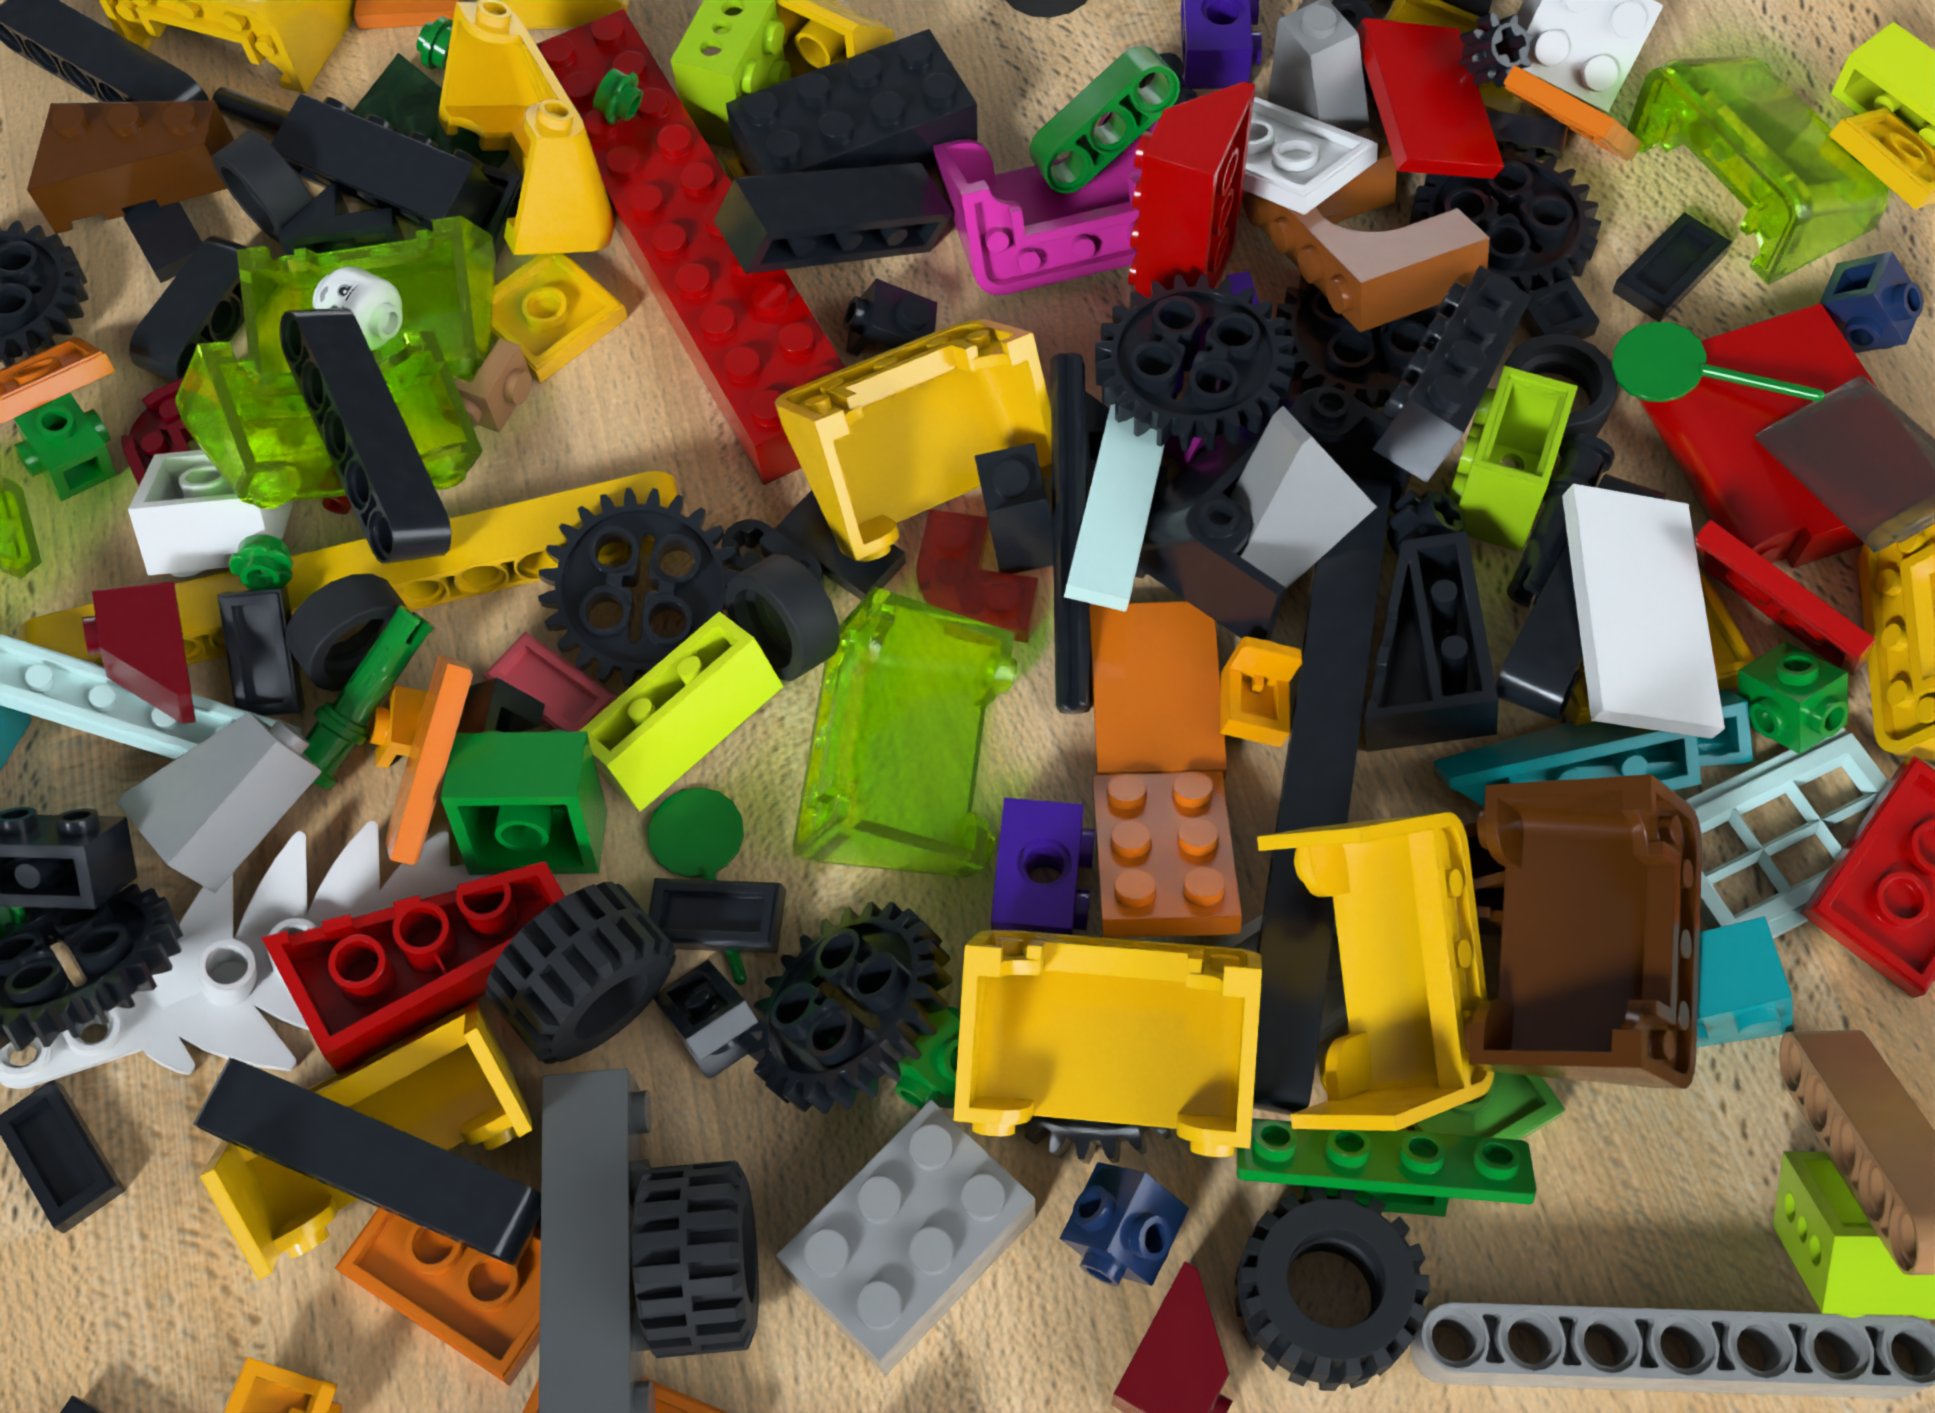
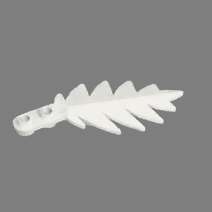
(224, 980)

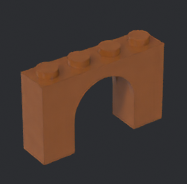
(1373, 273)

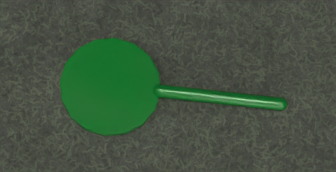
(1669, 361)
(695, 838)

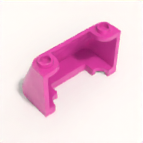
(1027, 233)

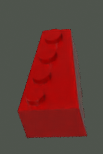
(404, 966)

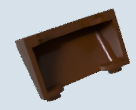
(1593, 932)

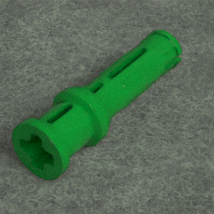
(344, 721)

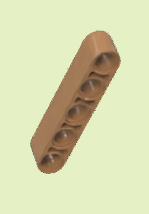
(1870, 1135)

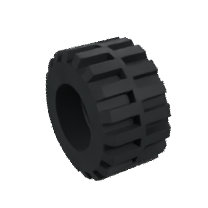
(580, 972)
(1373, 1246)
(695, 1259)

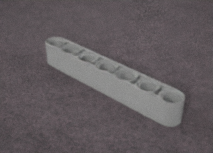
(1711, 1341)

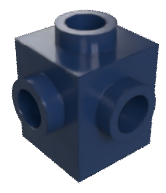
(1873, 302)
(1123, 1225)

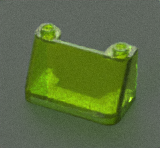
(1767, 151)
(440, 276)
(269, 445)
(902, 740)

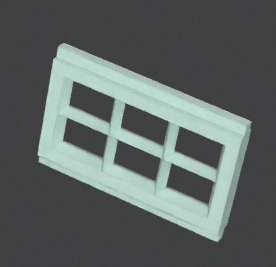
(1763, 784)

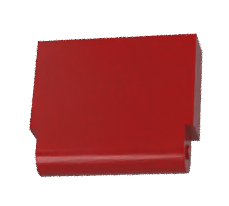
(1716, 426)

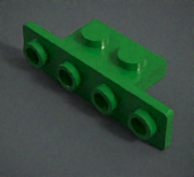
(1400, 1168)

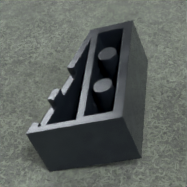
(1434, 654)

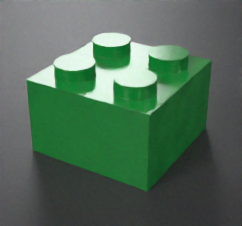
(525, 801)

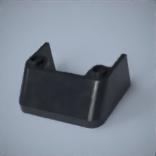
(1199, 529)

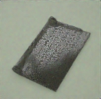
(1861, 461)

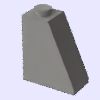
(1319, 67)
(1295, 501)
(221, 797)

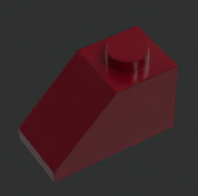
(143, 645)
(1179, 1358)

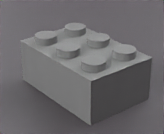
(908, 1236)

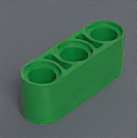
(1131, 116)

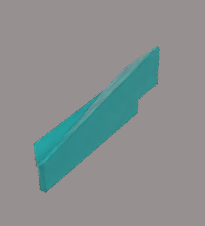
(1601, 751)

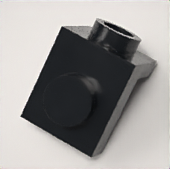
(887, 317)

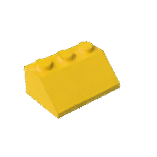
(826, 33)

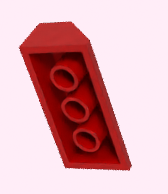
(1191, 189)

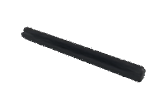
(1068, 509)

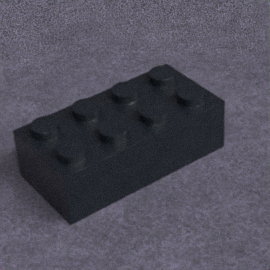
(856, 112)

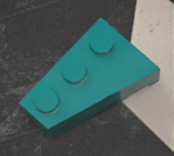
(1741, 985)

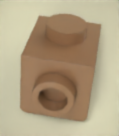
(497, 386)

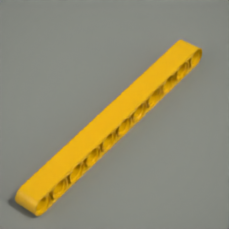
(485, 555)

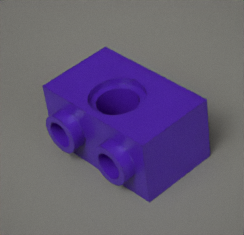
(1219, 42)
(1036, 837)

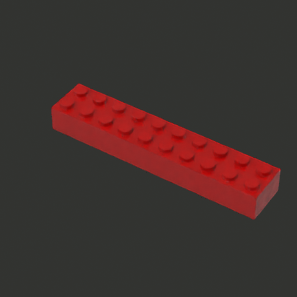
(665, 188)

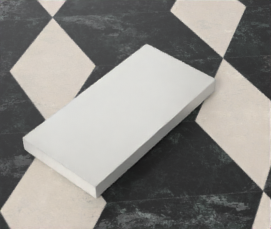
(1641, 612)

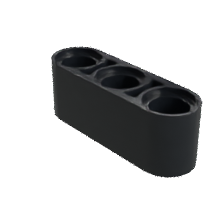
(195, 308)

